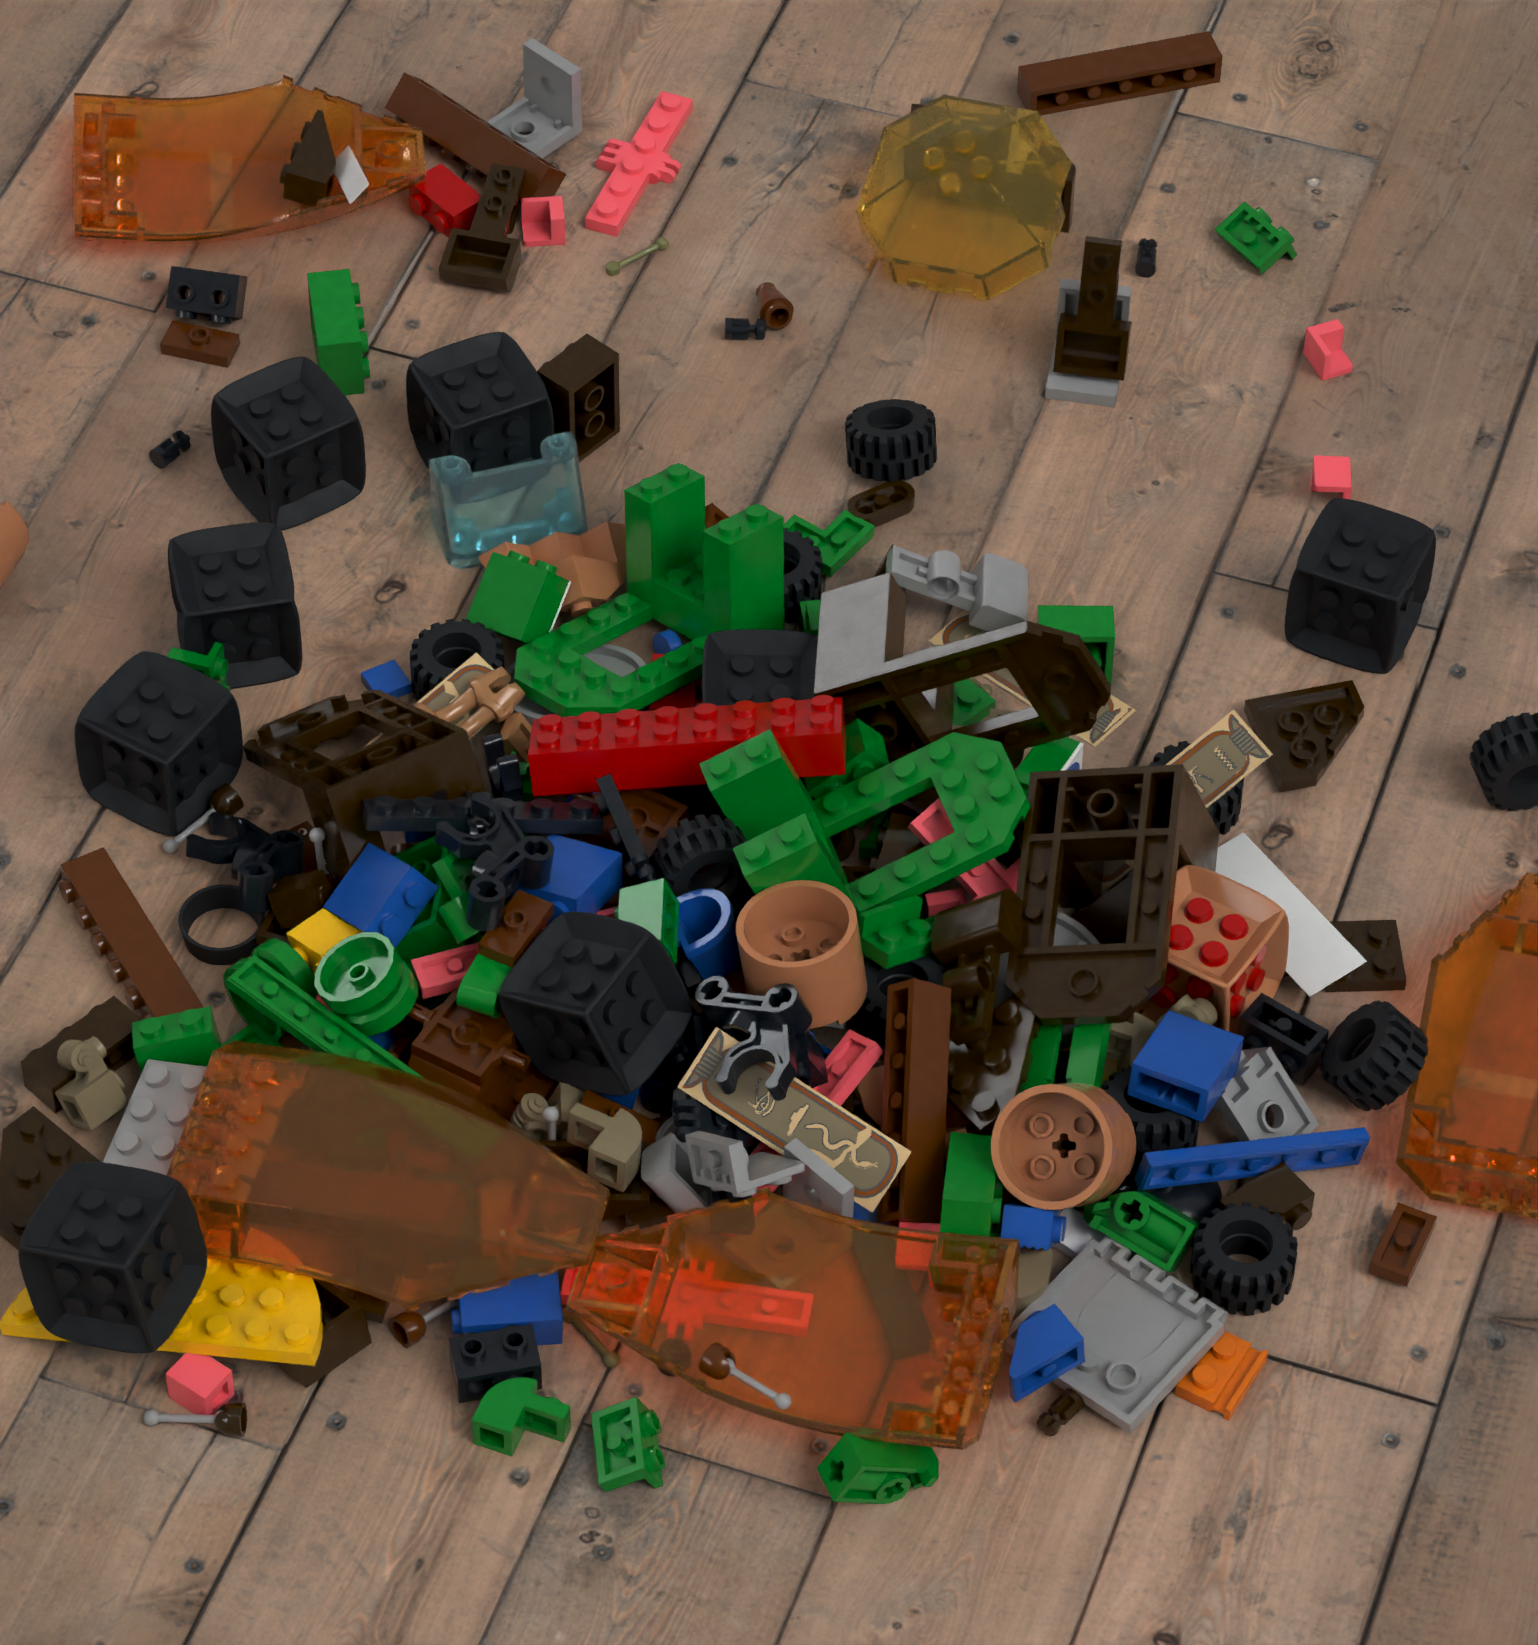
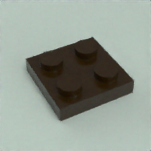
(1381, 948)

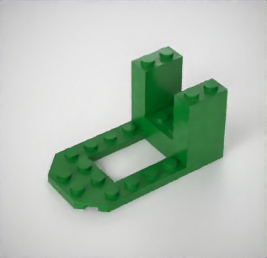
(676, 575)
(792, 832)

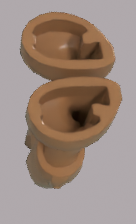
(487, 693)

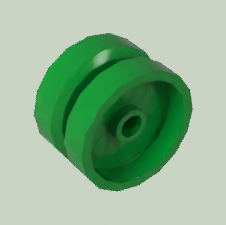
(286, 962)
(366, 983)

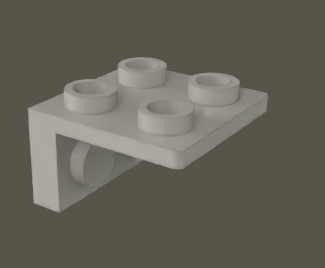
(727, 1167)

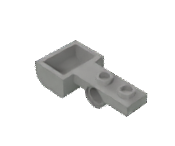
(992, 592)
(668, 1168)

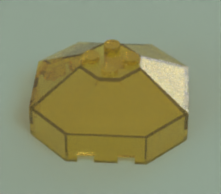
(965, 196)

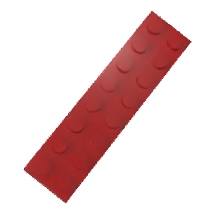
(670, 743)

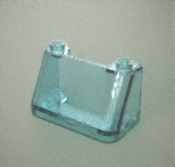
(506, 502)

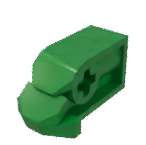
(1158, 1236)
(876, 1470)

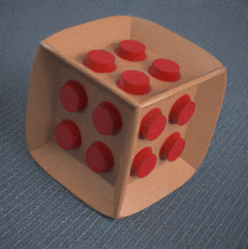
(1222, 946)

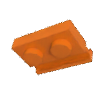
(1223, 1375)

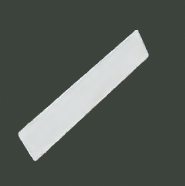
(350, 175)

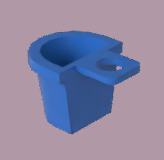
(708, 932)

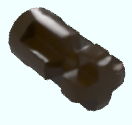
(1060, 1411)

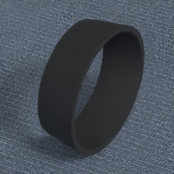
(206, 900)

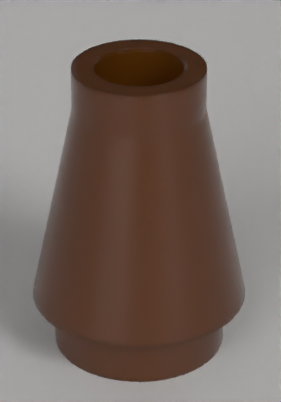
(773, 306)

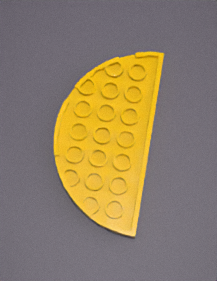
(235, 1314)

